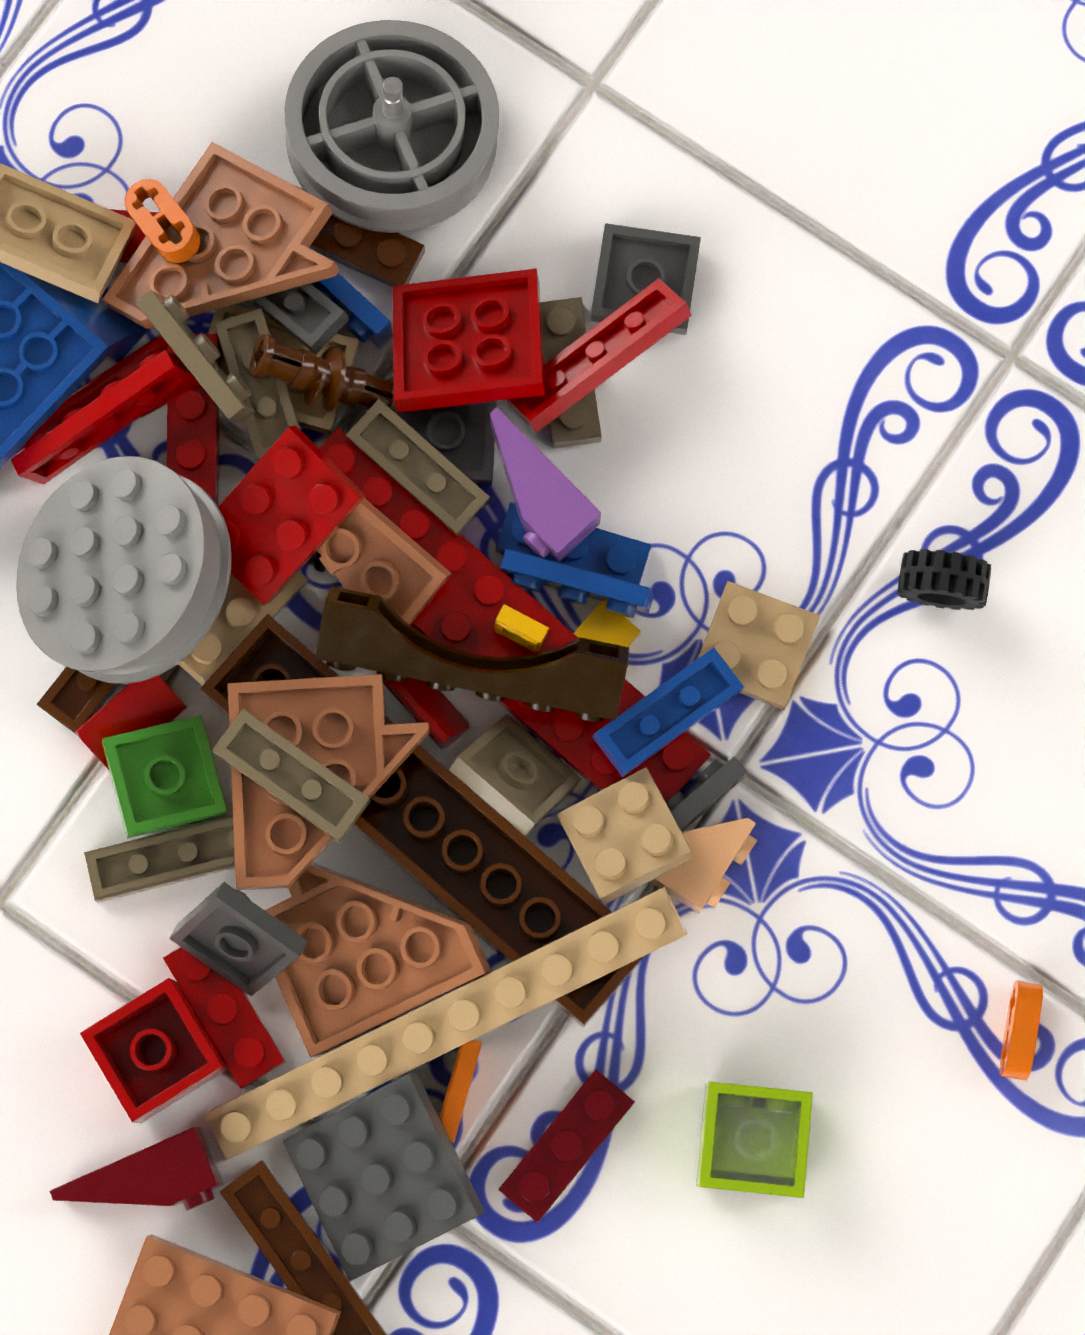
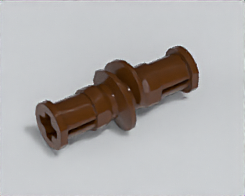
(320, 375)

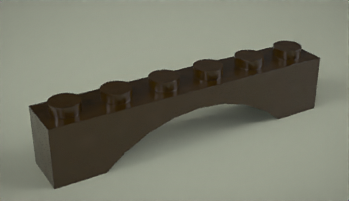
(369, 635)

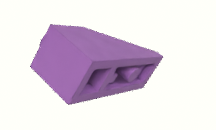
(547, 502)

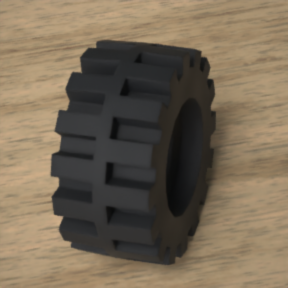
(944, 579)

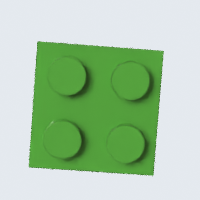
(164, 776)

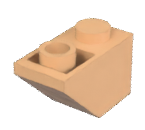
(714, 849)

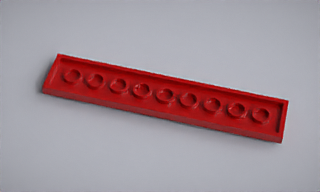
(465, 616)

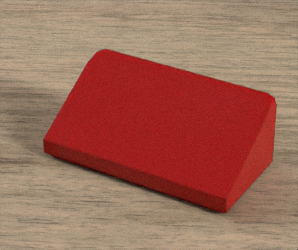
(429, 706)
(132, 709)

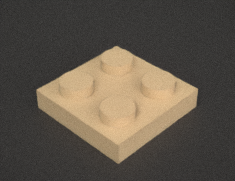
(761, 641)
(625, 836)

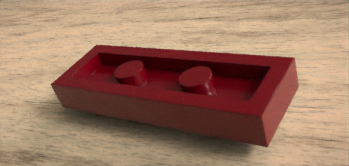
(566, 1146)

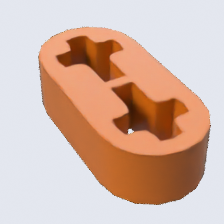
(169, 215)
(1021, 1030)

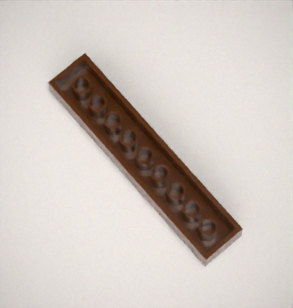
(447, 836)

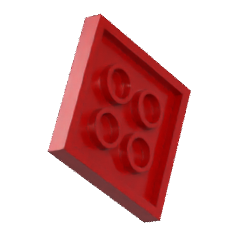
(467, 340)

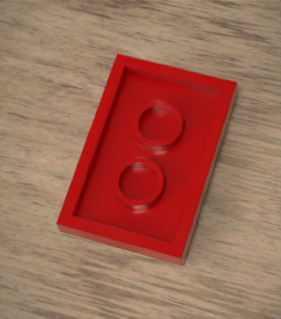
(285, 513)

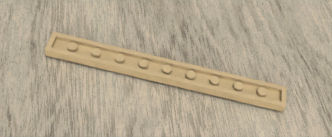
(446, 1023)

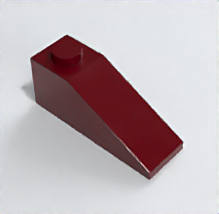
(159, 1175)

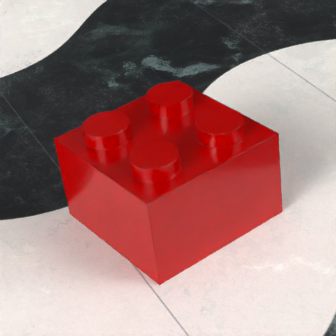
(153, 1051)

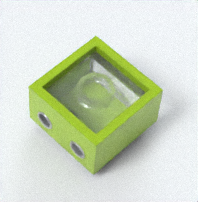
(754, 1139)

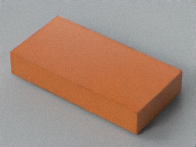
(459, 1087)

